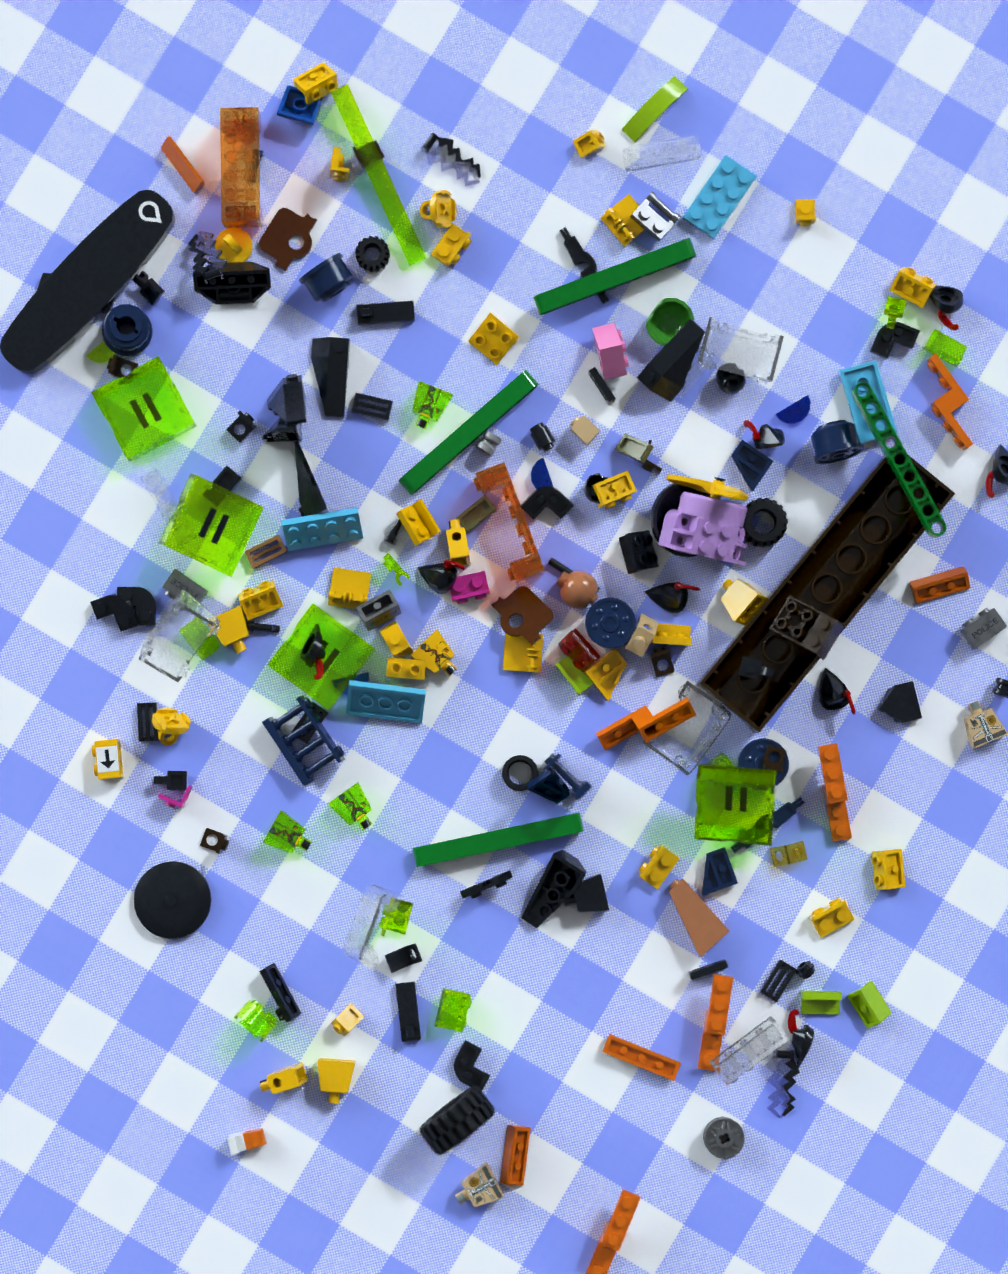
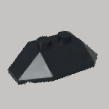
(241, 283)

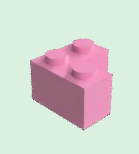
(610, 351)

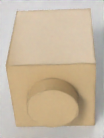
(584, 429)

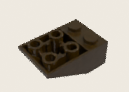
(807, 627)

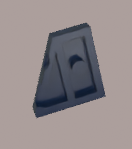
(751, 464)
(549, 786)
(717, 872)

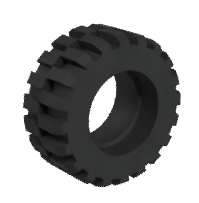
(457, 1120)

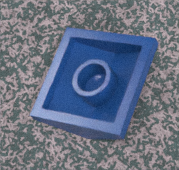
(295, 108)

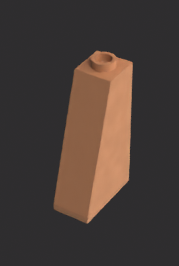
(699, 920)

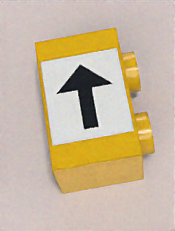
(107, 759)

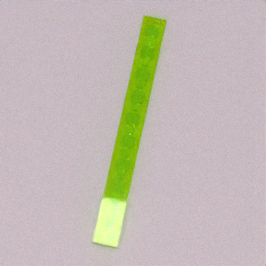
(378, 175)

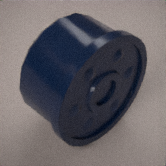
(327, 278)
(127, 330)
(835, 442)
(610, 622)
(753, 756)

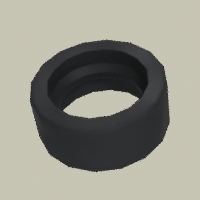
(505, 771)

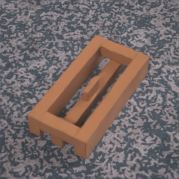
(269, 558)

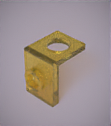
(791, 853)

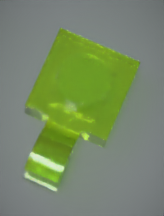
(894, 308)
(391, 565)

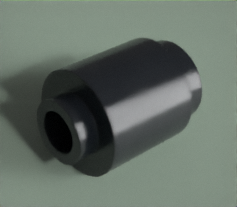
(542, 437)

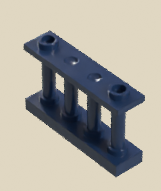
(294, 757)
(580, 788)

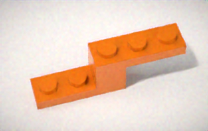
(949, 402)
(646, 724)
(834, 792)
(715, 1020)
(614, 1233)

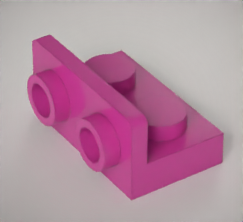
(470, 586)

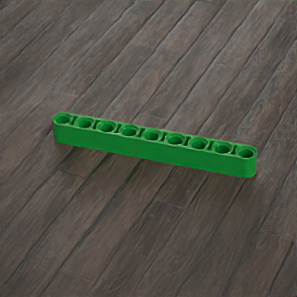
(614, 276)
(468, 432)
(899, 470)
(498, 839)

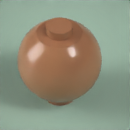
(578, 589)

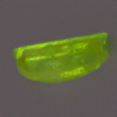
(101, 354)

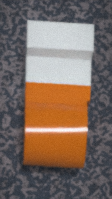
(246, 1140)

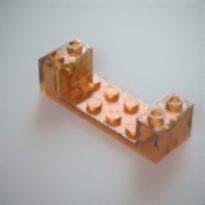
(240, 167)
(496, 478)

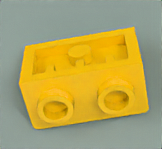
(316, 82)
(337, 163)
(451, 245)
(913, 286)
(614, 489)
(418, 522)
(260, 599)
(673, 634)
(406, 668)
(658, 866)
(888, 869)
(832, 917)

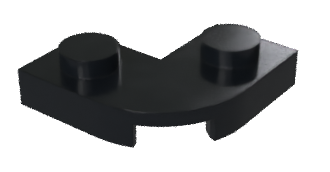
(887, 337)
(546, 497)
(143, 601)
(116, 605)
(475, 890)
(465, 1068)

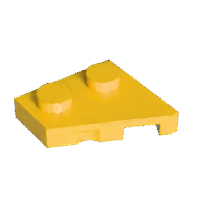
(607, 672)

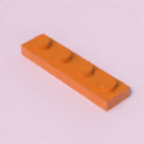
(641, 1057)

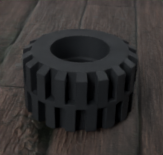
(779, 518)

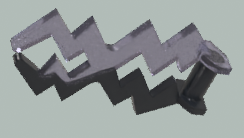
(457, 164)
(206, 250)
(772, 1065)

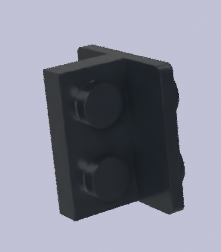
(638, 551)

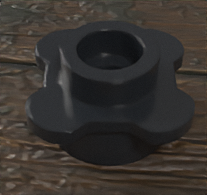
(805, 969)

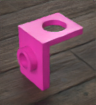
(172, 802)

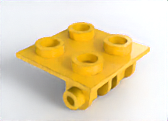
(620, 222)
(493, 338)
(348, 588)
(521, 655)

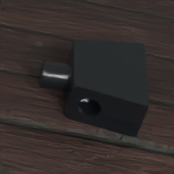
(589, 896)

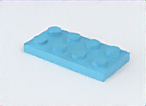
(719, 197)
(870, 374)
(322, 529)
(385, 701)

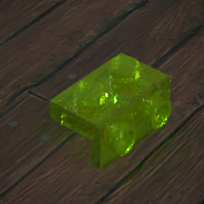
(398, 919)
(453, 1010)

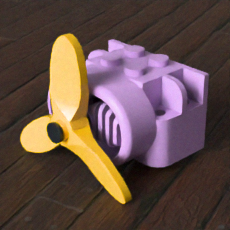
(705, 523)

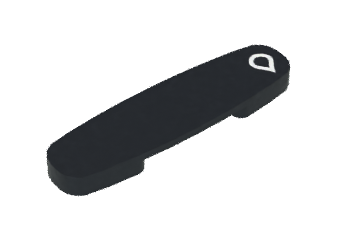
(87, 281)

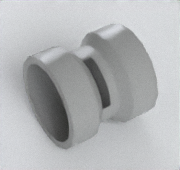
(487, 447)

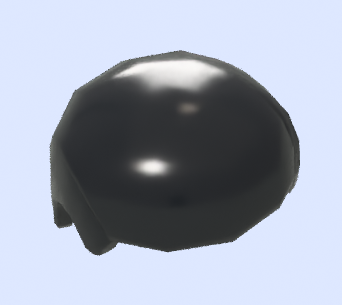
(730, 382)
(588, 487)

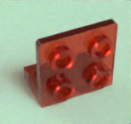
(578, 650)

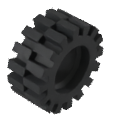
(372, 242)

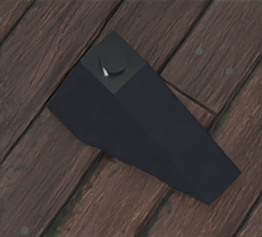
(331, 366)
(669, 368)
(289, 400)
(281, 432)
(309, 493)
(556, 885)

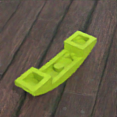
(654, 108)

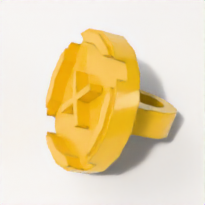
(441, 207)
(234, 244)
(170, 722)

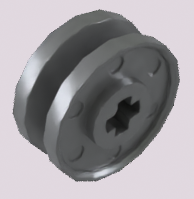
(727, 1148)

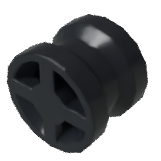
(1001, 687)

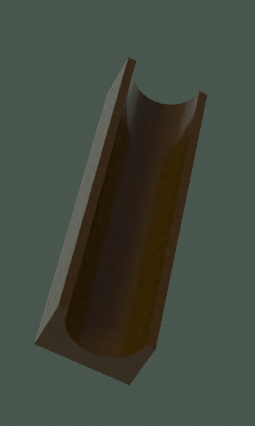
(831, 576)

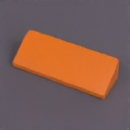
(182, 165)
(940, 585)
(515, 1155)

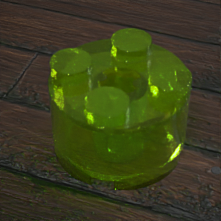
(256, 1020)

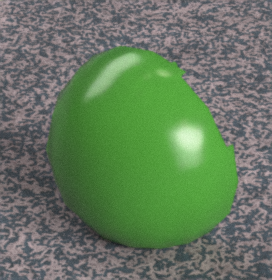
(667, 319)

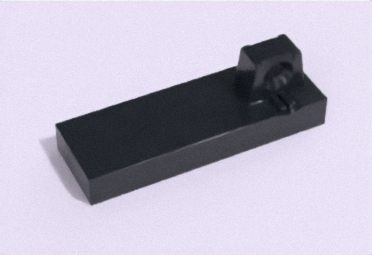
(385, 312)
(287, 1006)
(408, 1011)

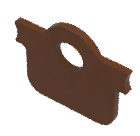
(280, 230)
(526, 604)

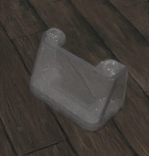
(739, 351)
(178, 636)
(690, 740)
(372, 901)

